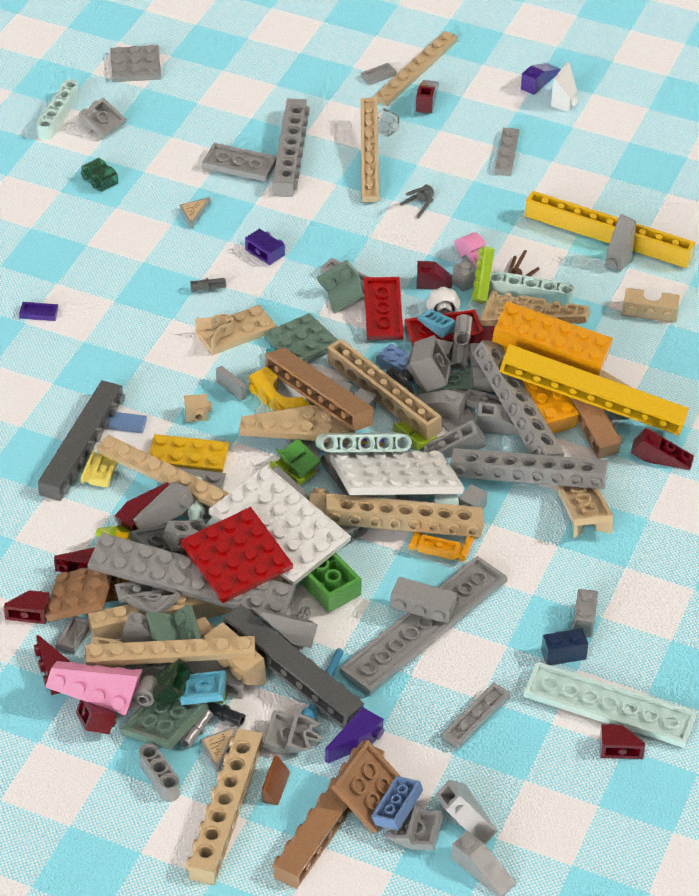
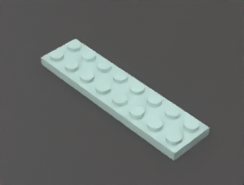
(610, 704)

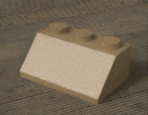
(248, 670)

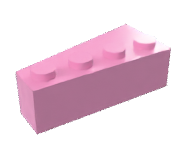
(96, 684)

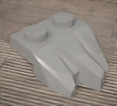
(290, 734)
(418, 830)

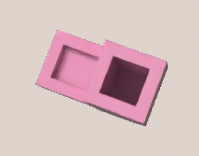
(469, 246)

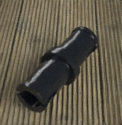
(225, 713)

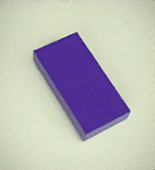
(38, 311)

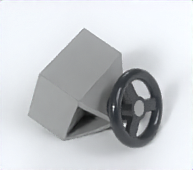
(425, 366)

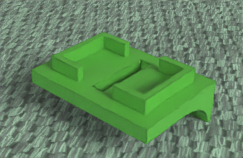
(295, 451)

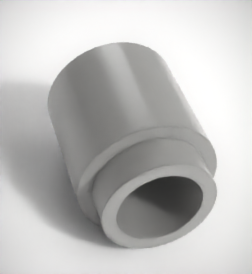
(144, 691)

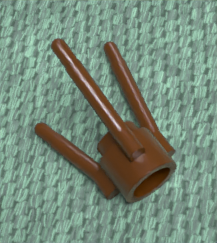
(516, 270)

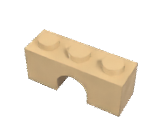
(638, 306)

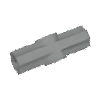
(462, 333)

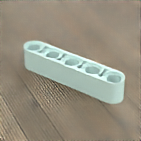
(58, 109)
(532, 287)
(372, 444)

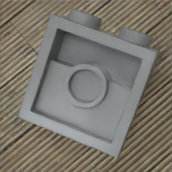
(101, 118)

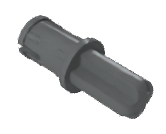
(207, 284)

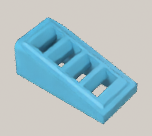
(444, 326)

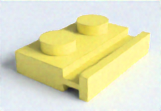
(99, 470)

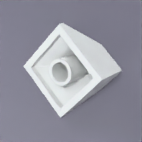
(564, 89)

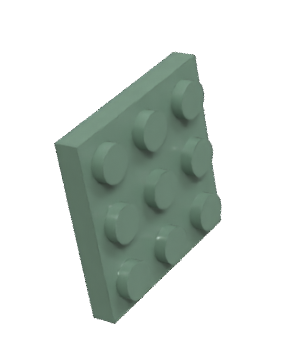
(302, 337)
(163, 724)

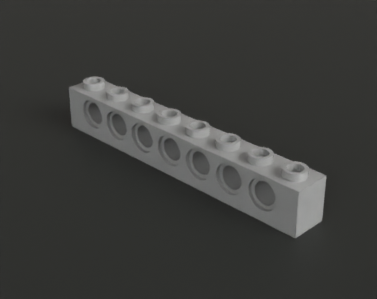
(289, 150)
(517, 402)
(529, 468)

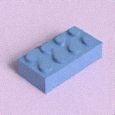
(392, 357)
(397, 803)

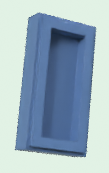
(128, 422)

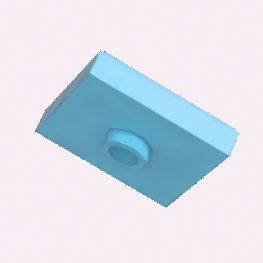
(204, 687)

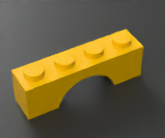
(265, 386)

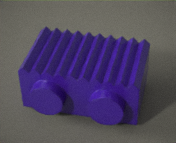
(264, 246)

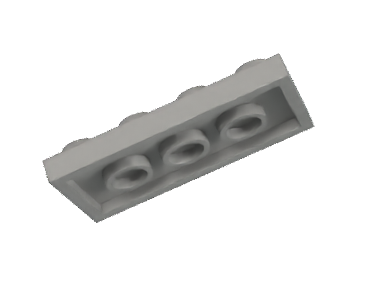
(239, 162)

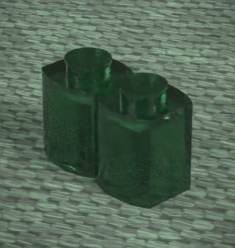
(99, 174)
(171, 682)

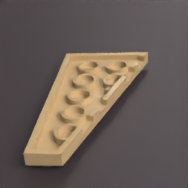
(570, 313)
(292, 423)

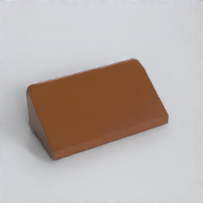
(275, 781)

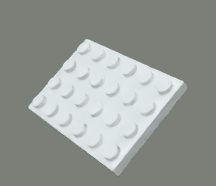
(396, 473)
(292, 520)

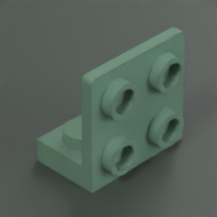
(341, 285)
(174, 626)

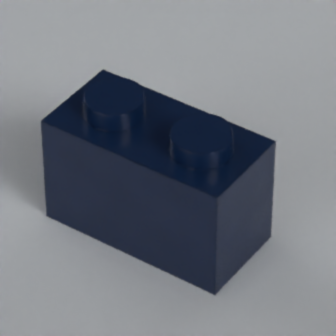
(564, 647)

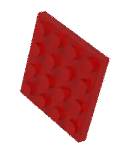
(236, 554)

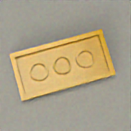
(190, 452)

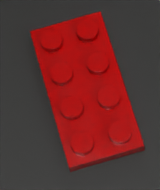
(383, 308)
(418, 331)

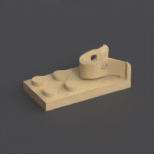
(233, 329)
(586, 507)

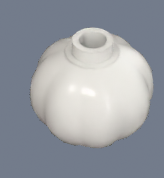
(445, 300)

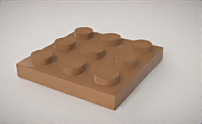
(77, 593)
(364, 782)

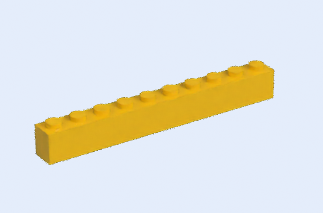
(602, 226)
(594, 390)

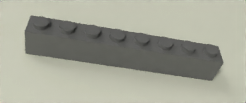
(80, 440)
(295, 667)

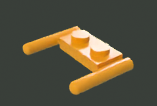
(440, 547)

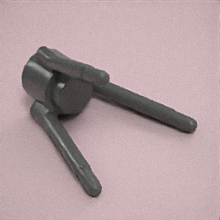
(423, 194)

